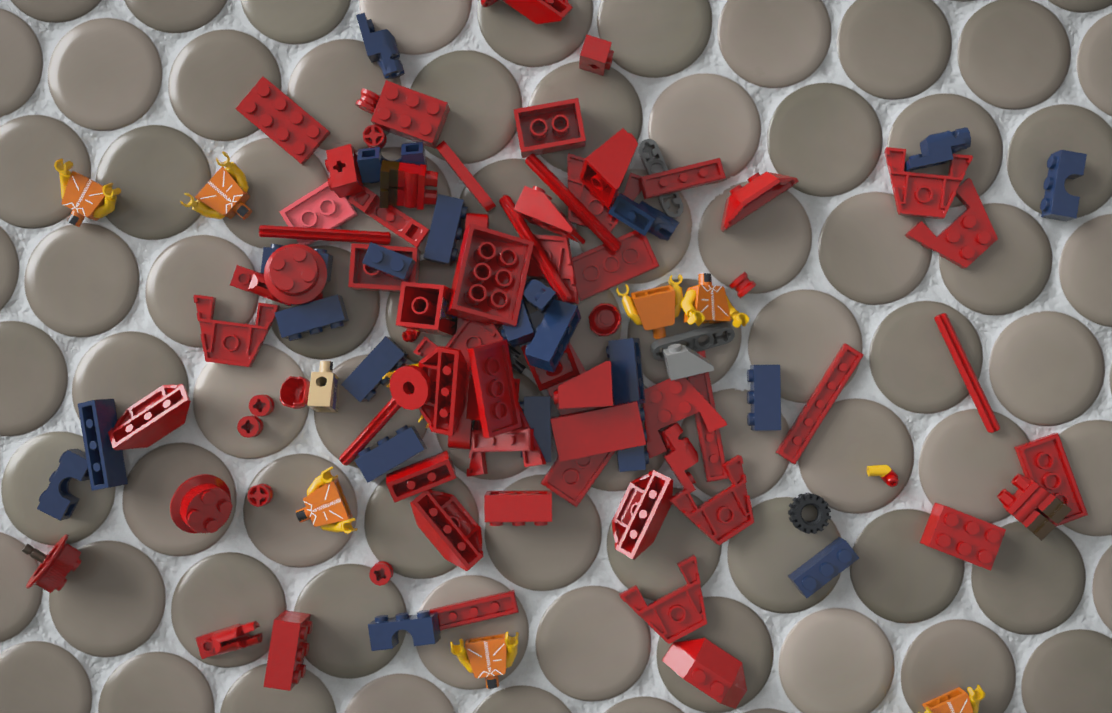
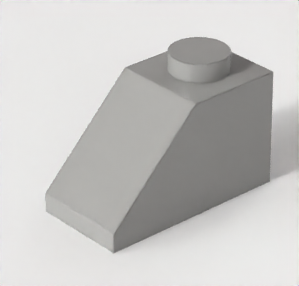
(684, 362)

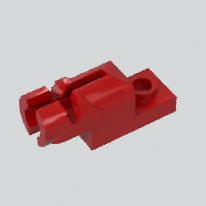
(252, 282)
(681, 455)
(228, 639)

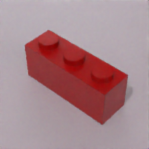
(420, 476)

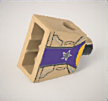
(325, 397)

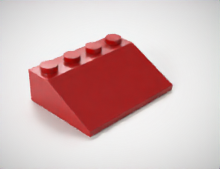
(489, 276)

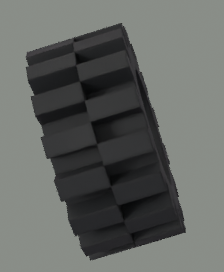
(822, 513)

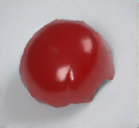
(605, 319)
(295, 392)

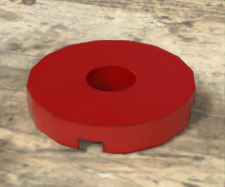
(400, 390)

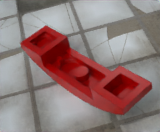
(390, 217)

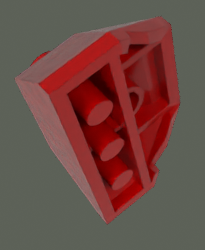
(541, 10)
(753, 196)
(448, 381)
(151, 418)
(641, 513)
(449, 527)
(708, 669)

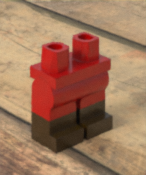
(406, 185)
(1026, 501)

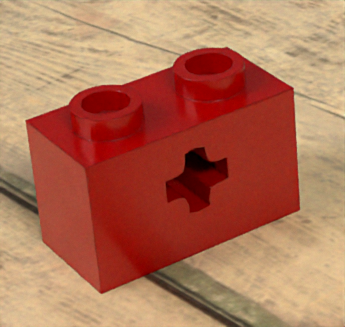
(596, 55)
(344, 171)

